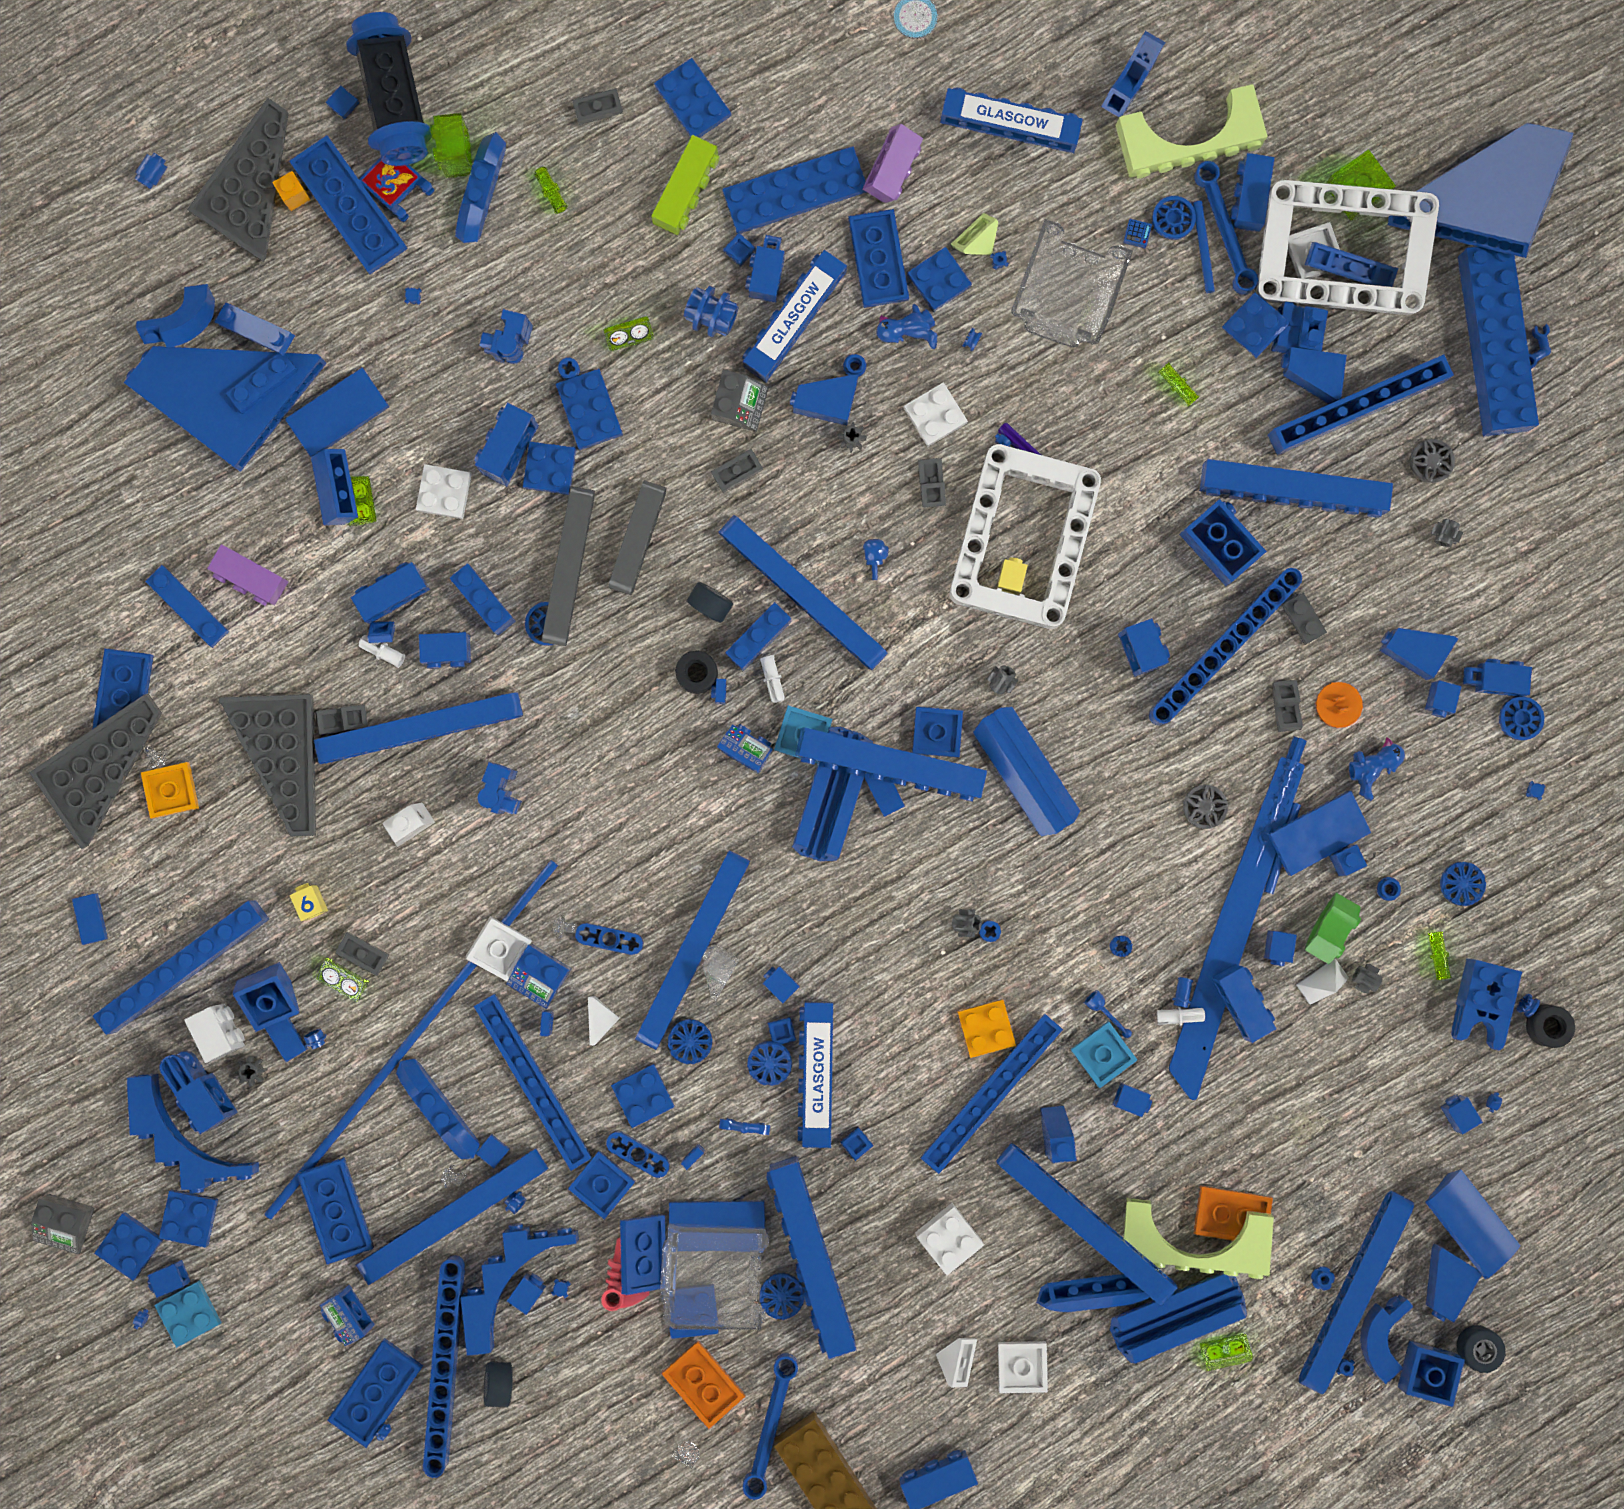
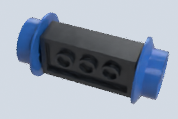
(389, 88)

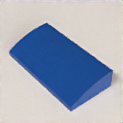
(1472, 1223)

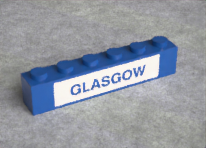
(1011, 120)
(794, 316)
(816, 1074)

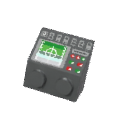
(739, 401)
(61, 1223)

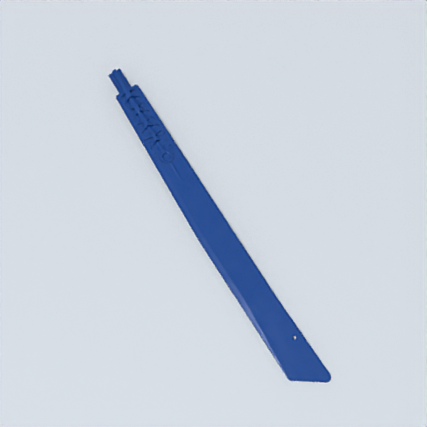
(1235, 922)

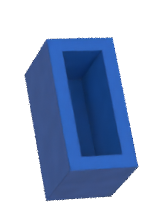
(444, 649)

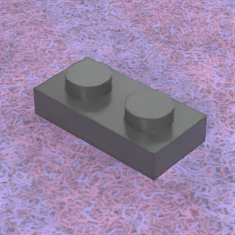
(597, 106)
(737, 470)
(1304, 618)
(362, 953)

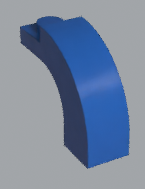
(1133, 75)
(184, 323)
(1375, 1337)

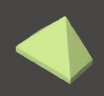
(978, 237)

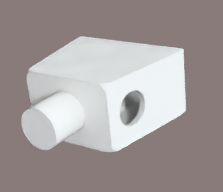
(408, 823)

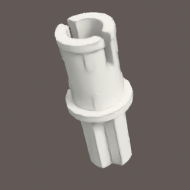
(382, 651)
(772, 679)
(1180, 1016)

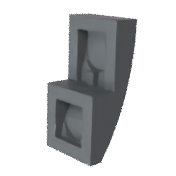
(931, 482)
(1286, 705)
(341, 719)

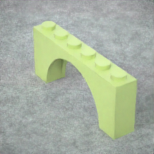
(1149, 153)
(1245, 1254)

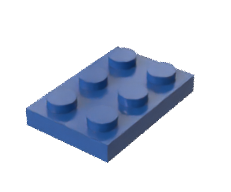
(692, 99)
(589, 409)
(641, 1253)

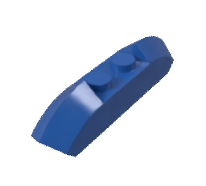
(480, 188)
(437, 1109)
(1090, 1293)

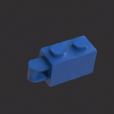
(766, 270)
(1500, 679)

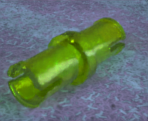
(550, 190)
(1178, 384)
(1439, 955)

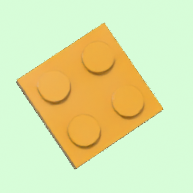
(169, 790)
(986, 1028)

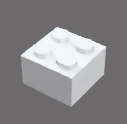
(215, 1032)
(949, 1239)

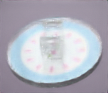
(915, 17)

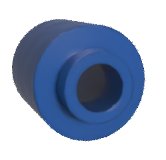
(150, 170)

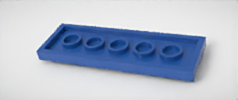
(795, 190)
(348, 204)

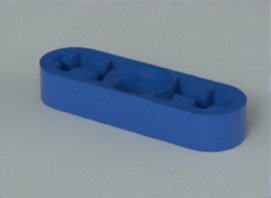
(593, 929)
(637, 1144)

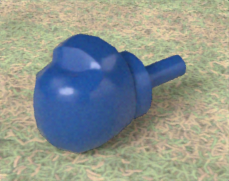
(875, 553)

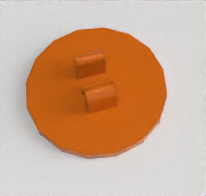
(1339, 705)

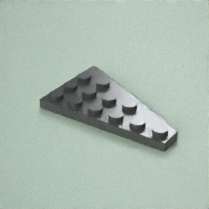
(240, 191)
(281, 746)
(91, 770)

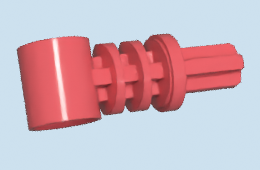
(615, 1286)

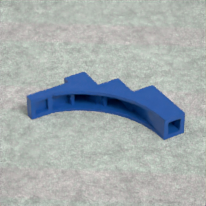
(150, 1117)
(481, 1305)

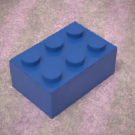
(506, 444)
(1222, 542)

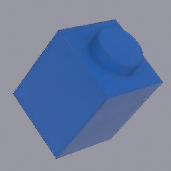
(1443, 698)
(1348, 860)
(1280, 947)
(780, 983)
(1132, 1100)
(1461, 1113)
(168, 1279)
(527, 1293)

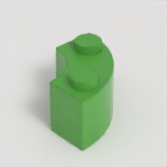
(1333, 928)

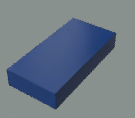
(884, 794)
(90, 919)
(286, 1039)

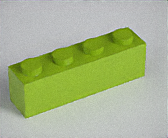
(685, 185)

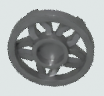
(1432, 461)
(1205, 806)

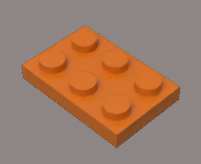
(1224, 1211)
(703, 1384)

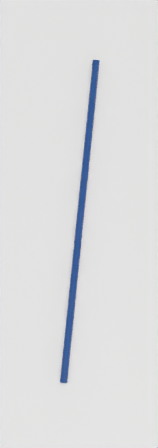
(404, 1048)

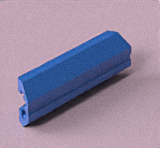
(1026, 771)
(829, 808)
(1181, 1319)

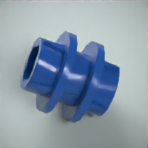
(711, 311)

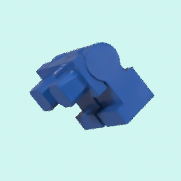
(1305, 328)
(508, 343)
(494, 793)

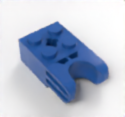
(1490, 1007)
(196, 1091)

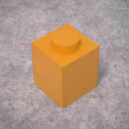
(291, 191)

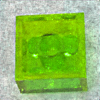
(452, 145)
(1362, 172)

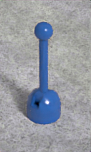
(1096, 1002)

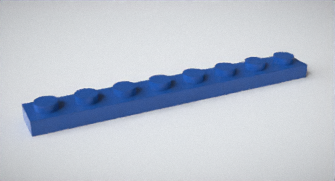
(533, 1082)
(991, 1093)

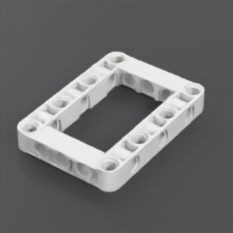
(1352, 199)
(1070, 546)

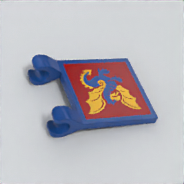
(393, 184)

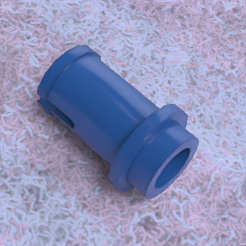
(1183, 992)

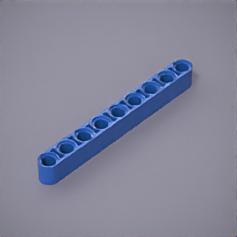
(803, 592)
(1235, 641)
(418, 728)
(692, 950)
(452, 1216)
(1087, 1224)
(1356, 1292)
(443, 1377)

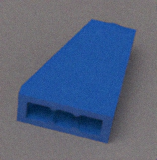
(1316, 372)
(826, 399)
(1418, 650)
(1057, 1135)
(1449, 1283)

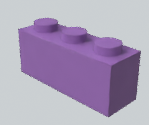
(893, 164)
(247, 576)

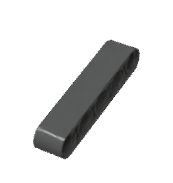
(637, 537)

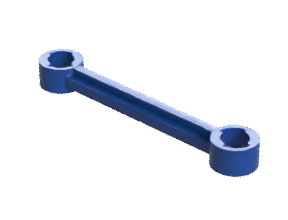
(1225, 227)
(770, 1427)

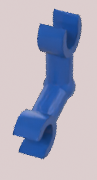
(1544, 350)
(744, 1127)

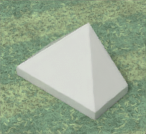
(1323, 982)
(600, 1019)
(957, 1361)

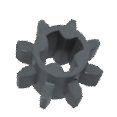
(858, 437)
(1447, 533)
(1002, 679)
(966, 923)
(1367, 978)
(245, 1076)

